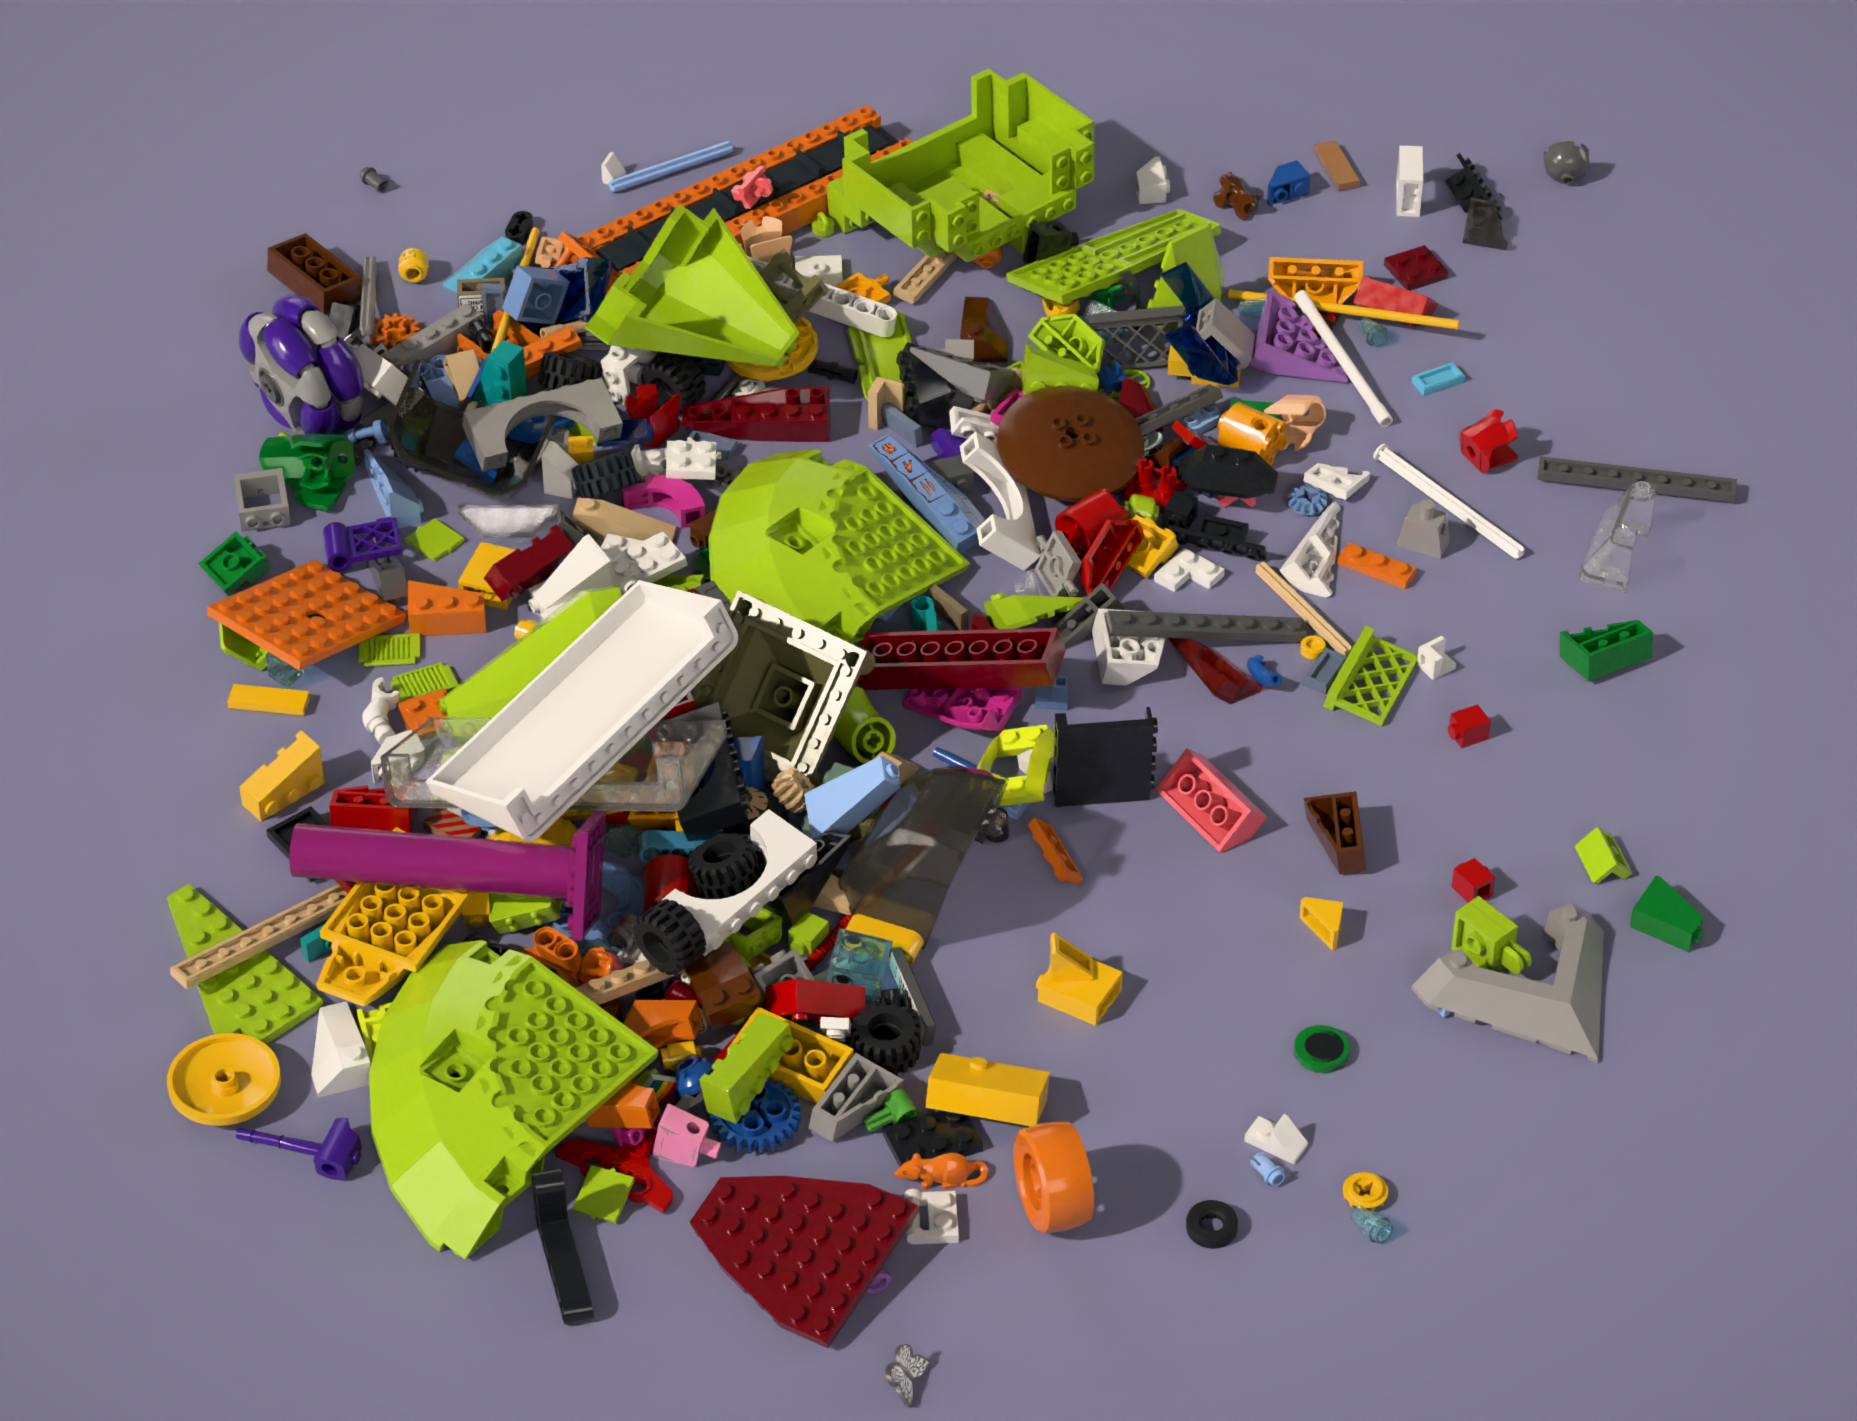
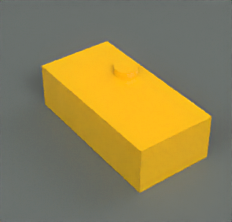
(811, 1061)
(987, 1089)

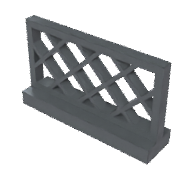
(1133, 319)

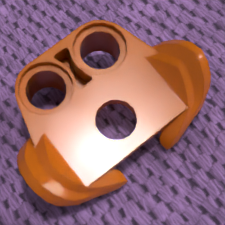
(556, 953)

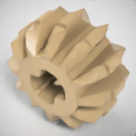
(790, 789)

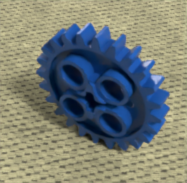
(770, 1119)

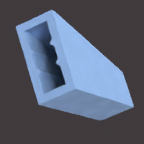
(851, 797)

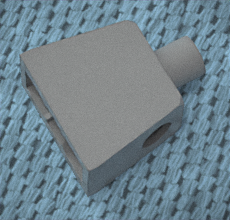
(1425, 530)

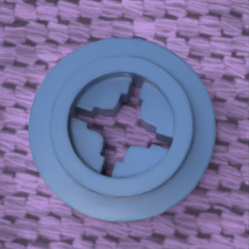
(1301, 505)

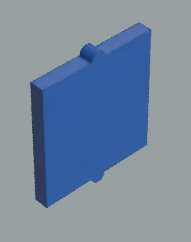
(471, 393)

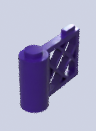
(342, 545)

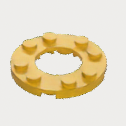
(795, 363)

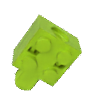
(1488, 938)

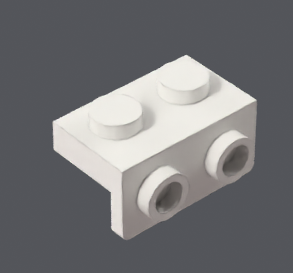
(966, 422)

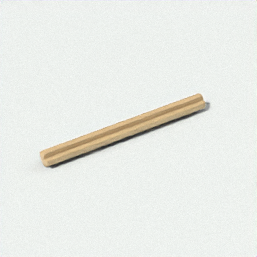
(1303, 608)

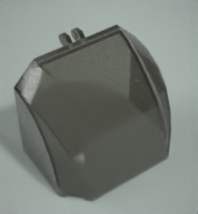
(430, 432)
(920, 843)

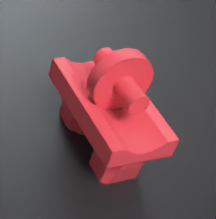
(753, 188)

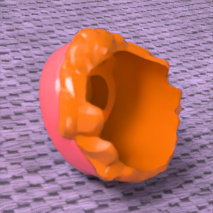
(598, 964)

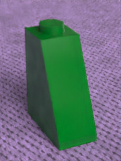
(1667, 916)

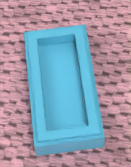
(1438, 379)

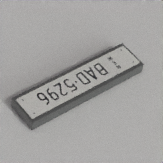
(907, 982)

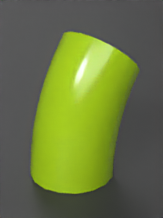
(863, 730)

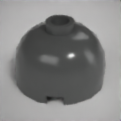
(1566, 162)

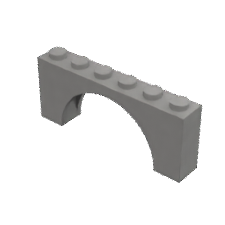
(582, 402)

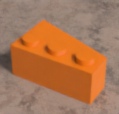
(444, 610)

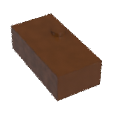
(314, 272)

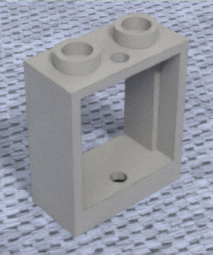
(260, 484)

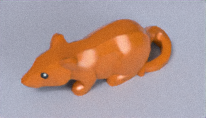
(947, 1169)

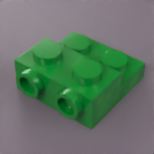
(235, 563)

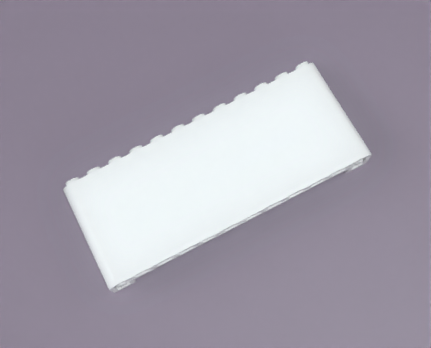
(587, 709)

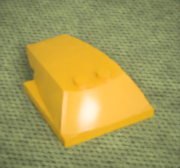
(384, 936)

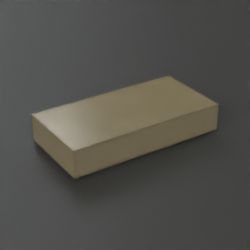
(948, 608)

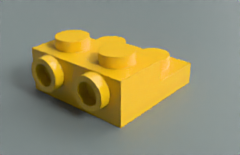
(1154, 548)

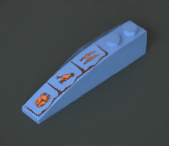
(932, 495)

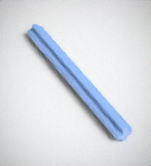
(670, 166)

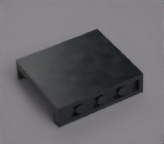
(1103, 761)

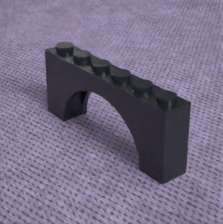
(722, 798)

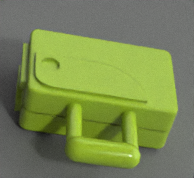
(515, 913)

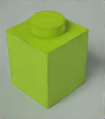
(807, 934)

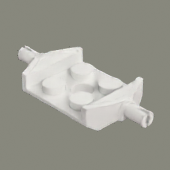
(653, 460)

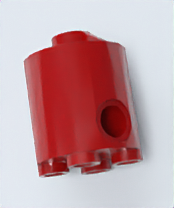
(1087, 517)
(663, 876)

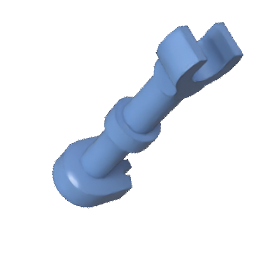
(377, 429)

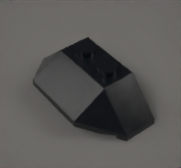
(1227, 472)

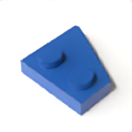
(533, 428)

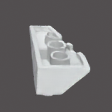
(339, 1052)

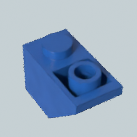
(1288, 182)

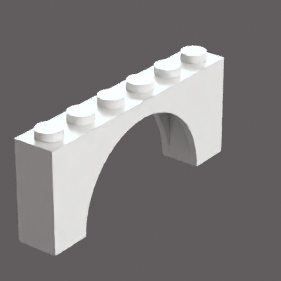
(1009, 537)
(786, 855)

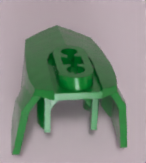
(311, 465)

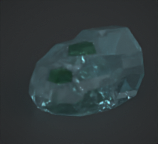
(622, 839)

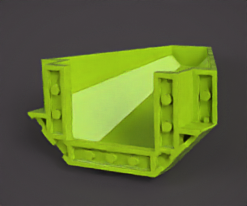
(696, 299)
(519, 664)

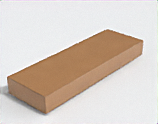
(1336, 165)

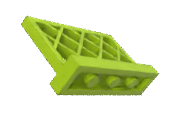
(1350, 672)

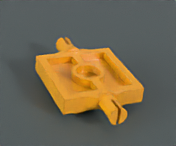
(867, 287)

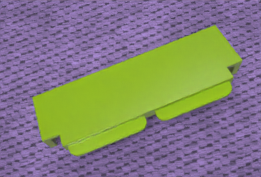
(879, 354)

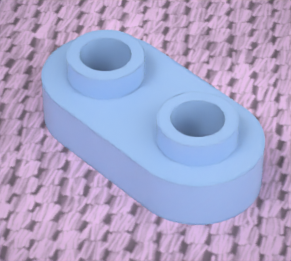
(1202, 419)

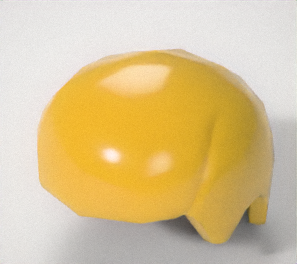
(1054, 308)

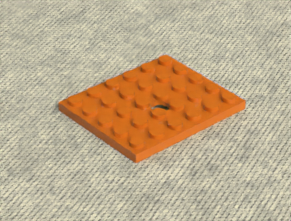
(278, 611)

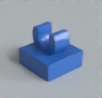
(1111, 377)

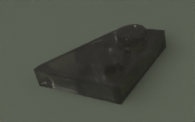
(1483, 225)

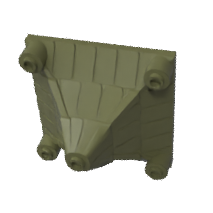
(784, 684)

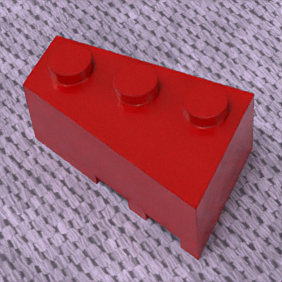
(368, 810)

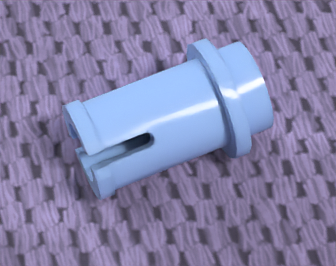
(1273, 1174)

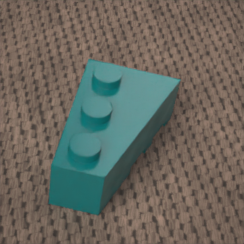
(503, 375)

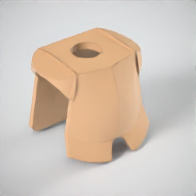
(765, 240)
(1299, 426)

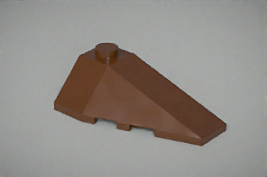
(983, 327)

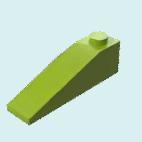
(1021, 610)

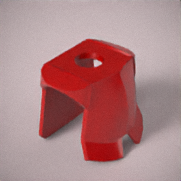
(663, 421)
(1487, 442)

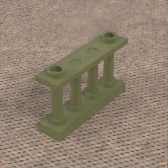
(807, 296)

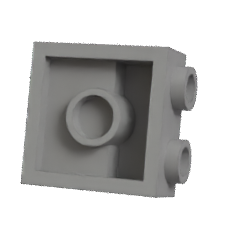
(783, 968)

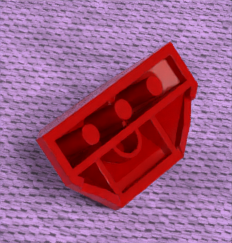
(1110, 553)

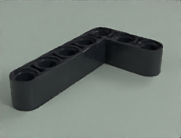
(560, 1247)

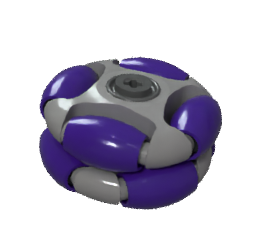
(303, 367)

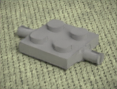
(1057, 565)

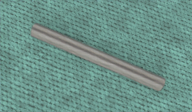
(368, 296)

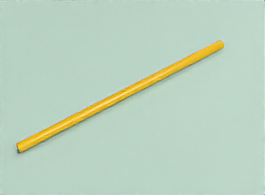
(525, 261)
(1360, 311)

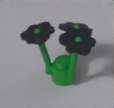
(1129, 285)

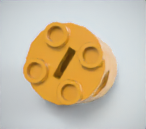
(1252, 430)

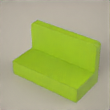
(1602, 856)

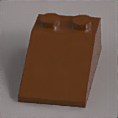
(724, 986)

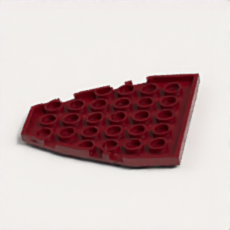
(802, 1244)

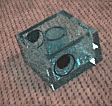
(859, 961)

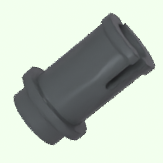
(369, 176)

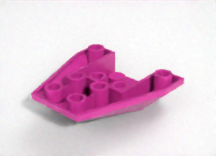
(966, 707)

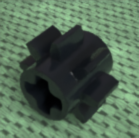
(892, 996)

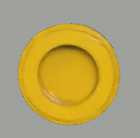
(1312, 647)

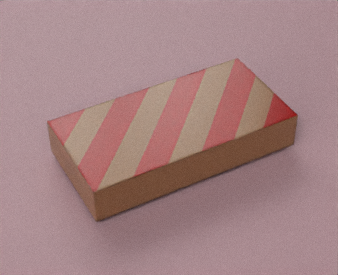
(449, 824)

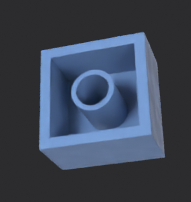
(535, 295)

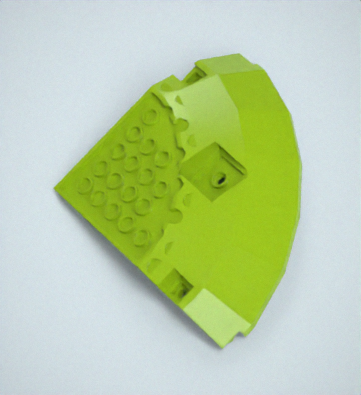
(824, 543)
(529, 1070)

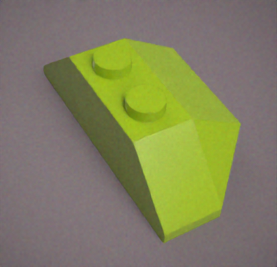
(1069, 338)

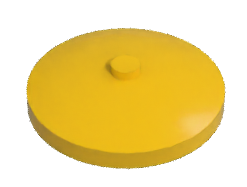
(223, 1079)

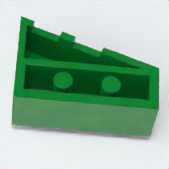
(1606, 650)

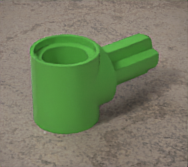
(897, 1109)

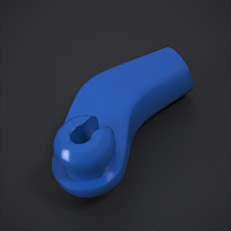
(1262, 675)

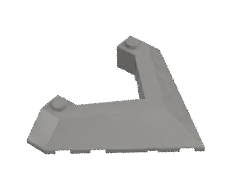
(1556, 1015)

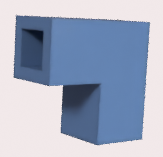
(1055, 696)

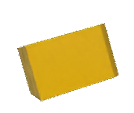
(1322, 918)
(1069, 961)

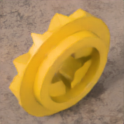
(1362, 1182)

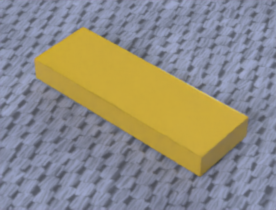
(268, 699)

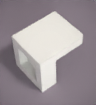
(1433, 659)

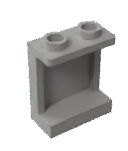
(1227, 330)

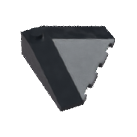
(799, 897)

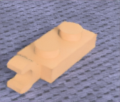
(549, 252)

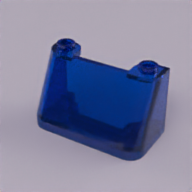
(585, 292)

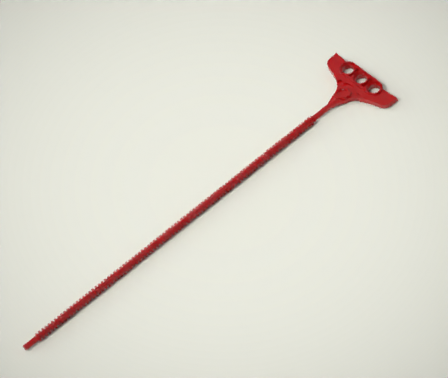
(634, 1159)

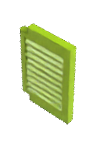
(390, 650)
(424, 681)

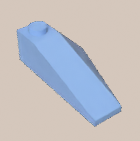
(394, 494)

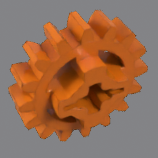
(393, 330)

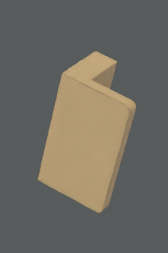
(881, 393)

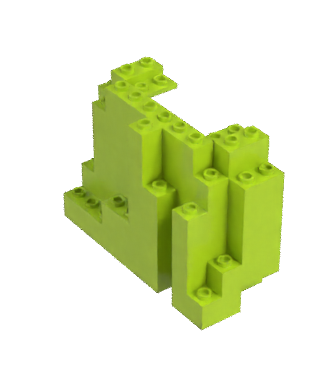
(930, 191)

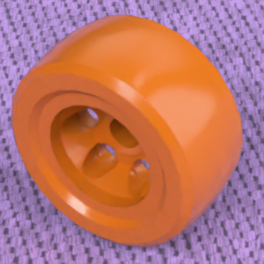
(1053, 1177)

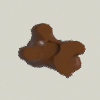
(1236, 195)

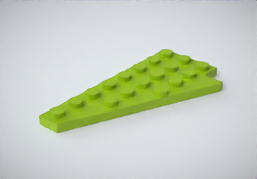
(251, 997)

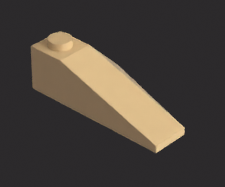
(605, 517)

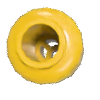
(413, 265)

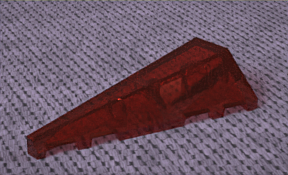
(1215, 672)

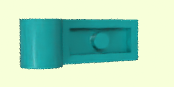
(923, 614)

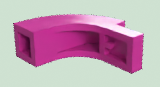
(666, 493)

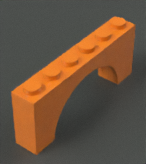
(658, 1024)

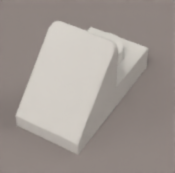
(1277, 1139)

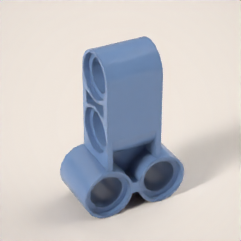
(436, 381)

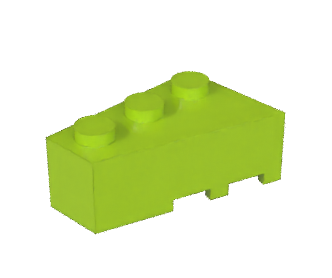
(1046, 369)

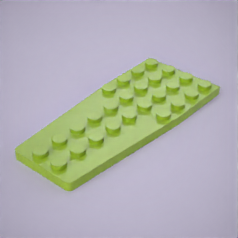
(1104, 259)

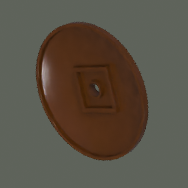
(1065, 468)

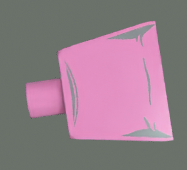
(683, 1138)

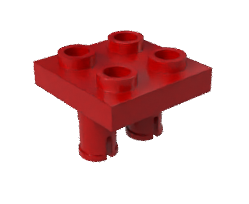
(1154, 483)

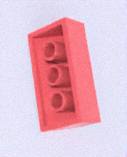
(1210, 801)

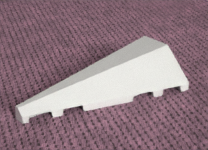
(1311, 562)

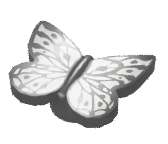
(904, 1370)

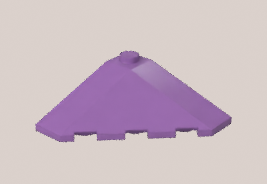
(1289, 345)

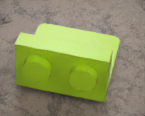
(242, 648)

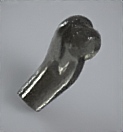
(365, 443)

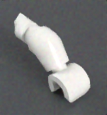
(375, 714)

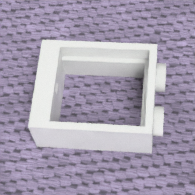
(1409, 181)

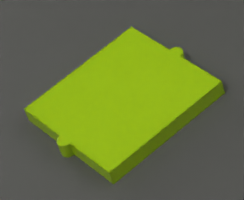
(434, 539)
(603, 1194)

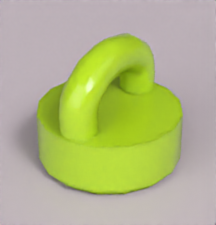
(822, 225)

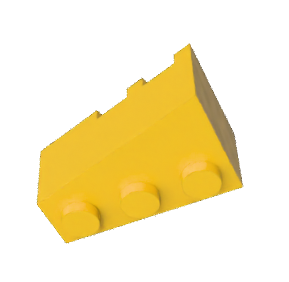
(285, 780)

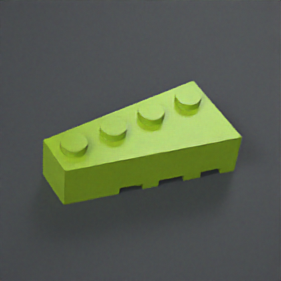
(746, 1068)

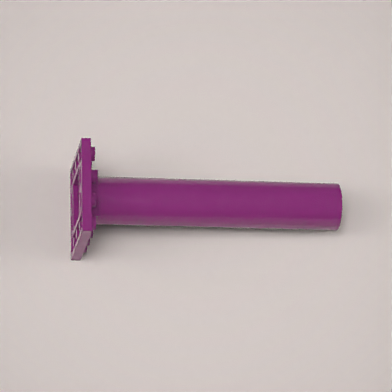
(461, 864)

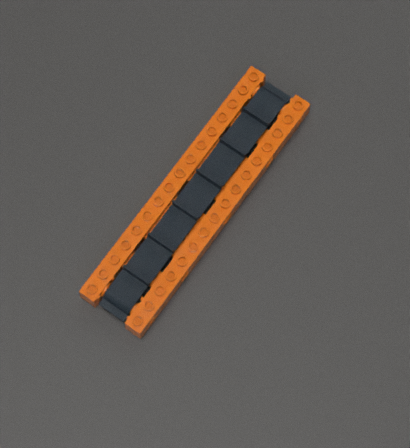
(798, 179)

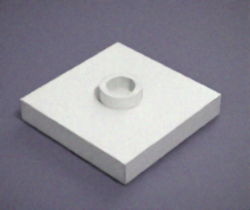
(825, 267)

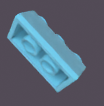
(493, 261)

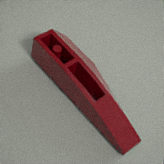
(766, 415)

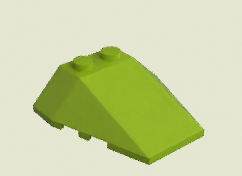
(1202, 256)

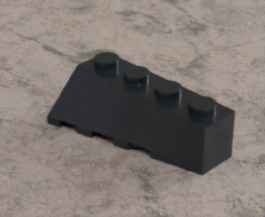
(924, 389)

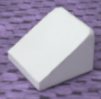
(611, 168)

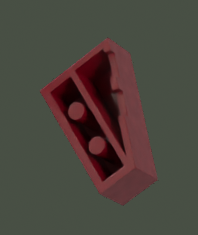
(530, 566)

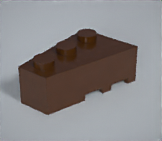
(1338, 828)

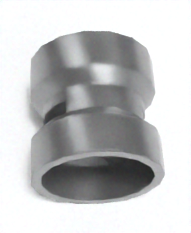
(622, 935)

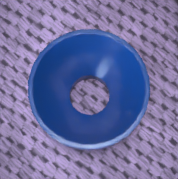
(688, 1075)

